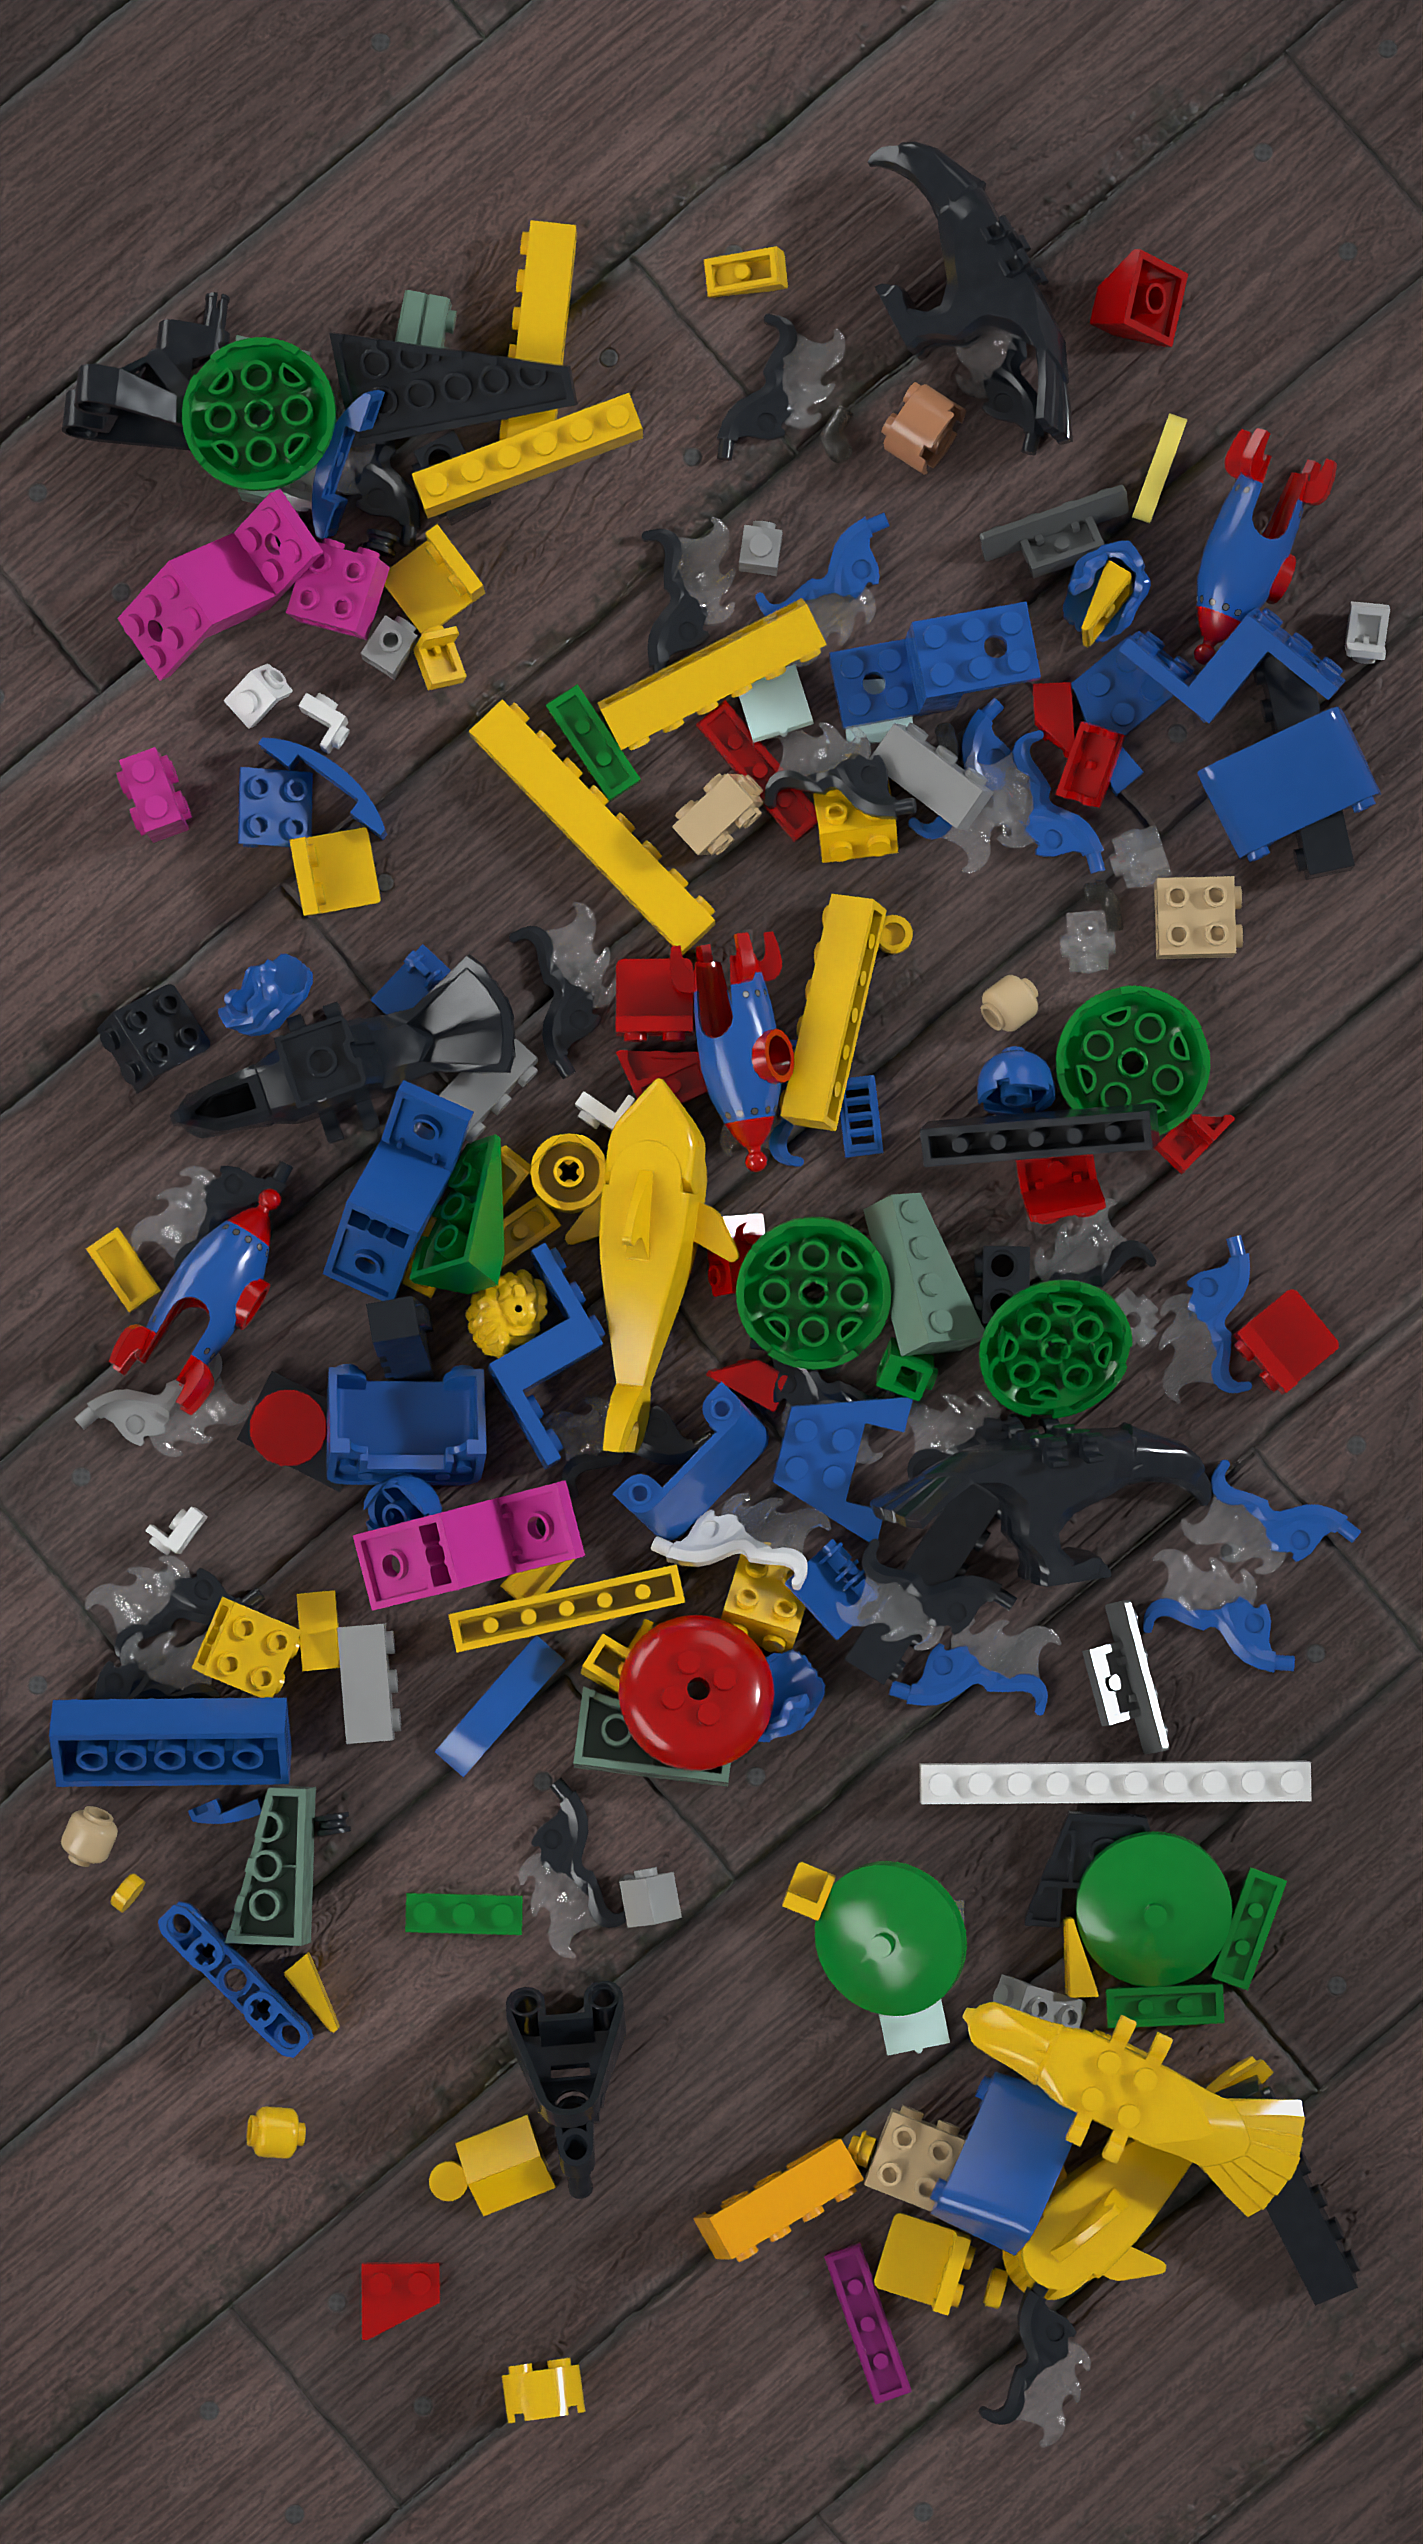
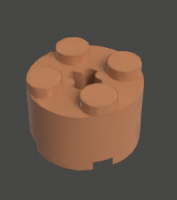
(922, 428)

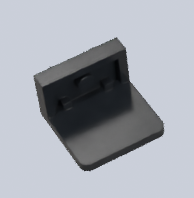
(152, 1036)

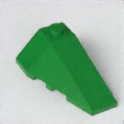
(468, 1235)

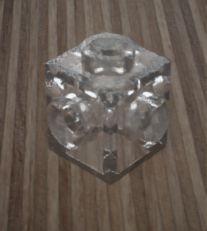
(1139, 857)
(1087, 942)
(1143, 1311)

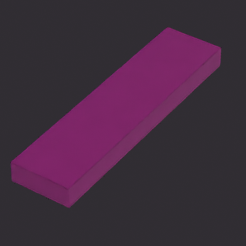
(867, 2323)

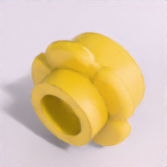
(862, 2149)

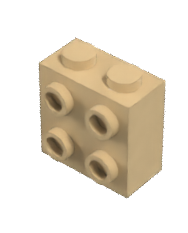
(729, 804)
(1197, 917)
(913, 2156)

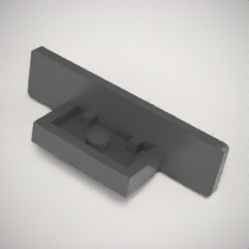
(1057, 535)
(1123, 1679)

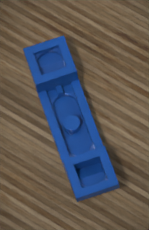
(326, 505)
(290, 754)
(499, 1706)

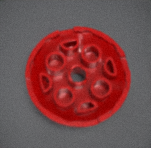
(687, 1730)

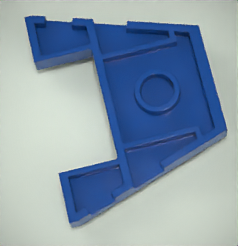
(1119, 698)
(822, 1451)

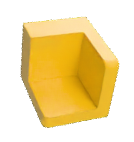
(808, 1890)

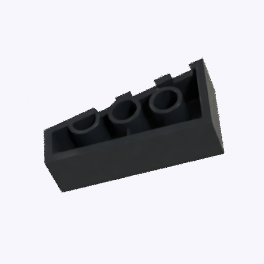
(401, 1338)

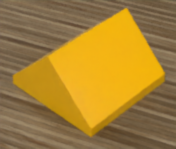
(504, 2165)

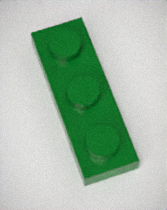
(593, 743)
(464, 1913)
(1248, 1928)
(1166, 2005)

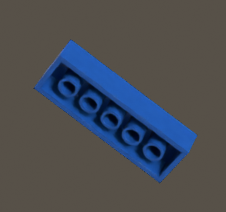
(170, 1742)

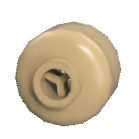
(1009, 1003)
(89, 1836)

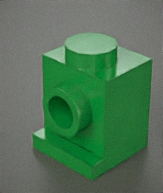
(905, 1381)

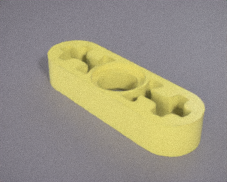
(1159, 468)

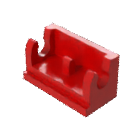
(1090, 764)

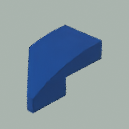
(214, 1813)

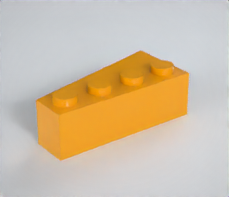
(780, 2201)

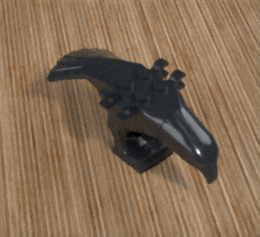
(988, 279)
(345, 1063)
(1044, 1484)

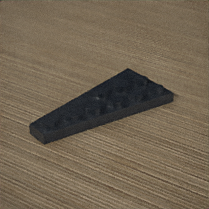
(443, 387)

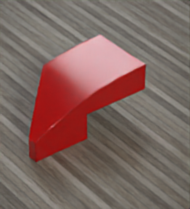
(1054, 713)
(1191, 1139)
(752, 1380)

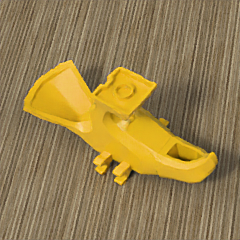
(1239, 2143)

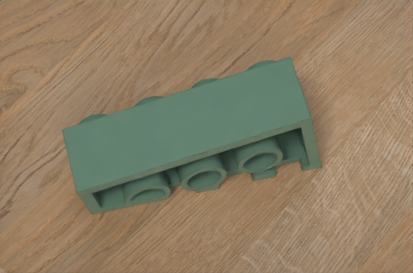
(927, 1294)
(607, 1746)
(279, 1873)

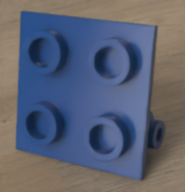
(274, 806)
(411, 982)
(830, 1580)

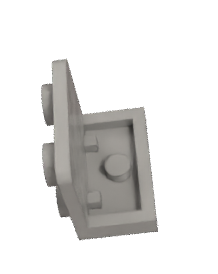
(1039, 2002)

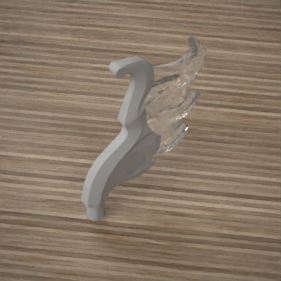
(160, 1417)

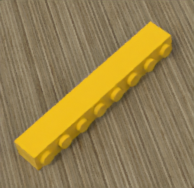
(592, 827)

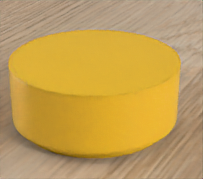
(895, 935)
(127, 1892)
(448, 2181)
(995, 2288)

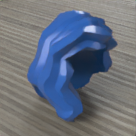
(1086, 578)
(267, 996)
(796, 1694)

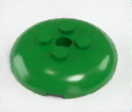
(235, 386)
(1141, 1024)
(807, 1329)
(1062, 1377)

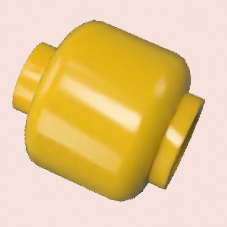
(275, 2132)

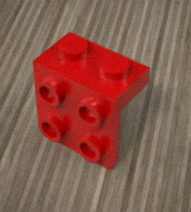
(650, 1002)
(1059, 1187)
(1285, 1341)

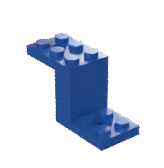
(1233, 663)
(935, 665)
(398, 1192)
(547, 1354)

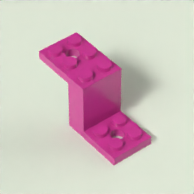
(220, 584)
(468, 1545)

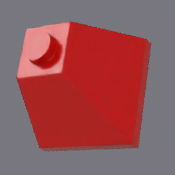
(1141, 300)

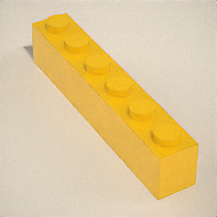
(544, 306)
(528, 455)
(712, 674)
(833, 1011)
(566, 1608)

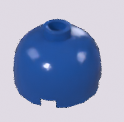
(1015, 1082)
(399, 1501)

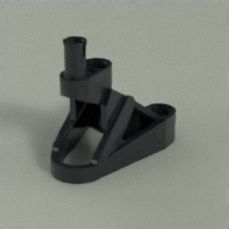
(147, 405)
(563, 2043)

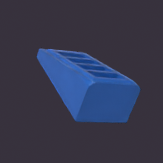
(875, 1147)

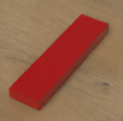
(735, 745)

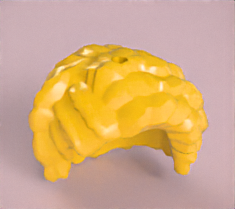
(493, 1315)

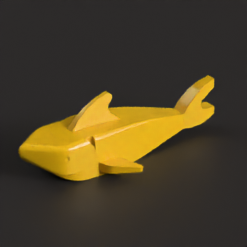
(648, 1241)

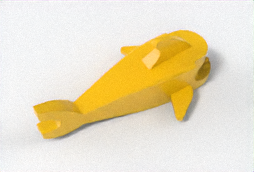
(1104, 2211)

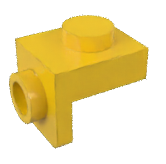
(439, 657)

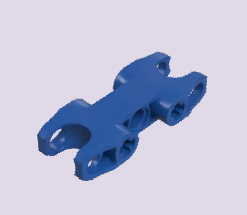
(215, 1968)

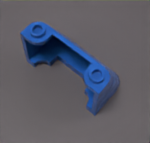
(1289, 782)
(405, 1428)
(705, 1476)
(1006, 2164)

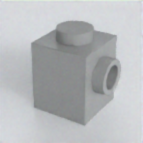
(760, 548)
(390, 646)
(650, 1898)

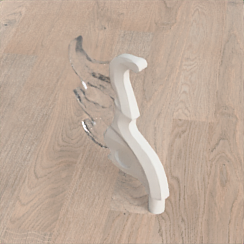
(751, 1531)

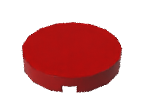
(288, 1427)

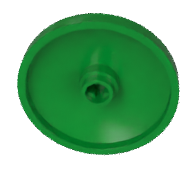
(1153, 1909)
(891, 1938)

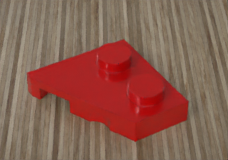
(677, 1069)
(396, 2293)

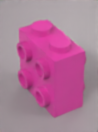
(340, 590)
(149, 782)

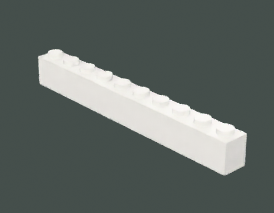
(1115, 1782)

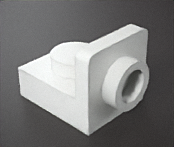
(184, 1528)

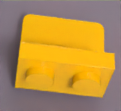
(849, 832)
(764, 1605)
(924, 2262)

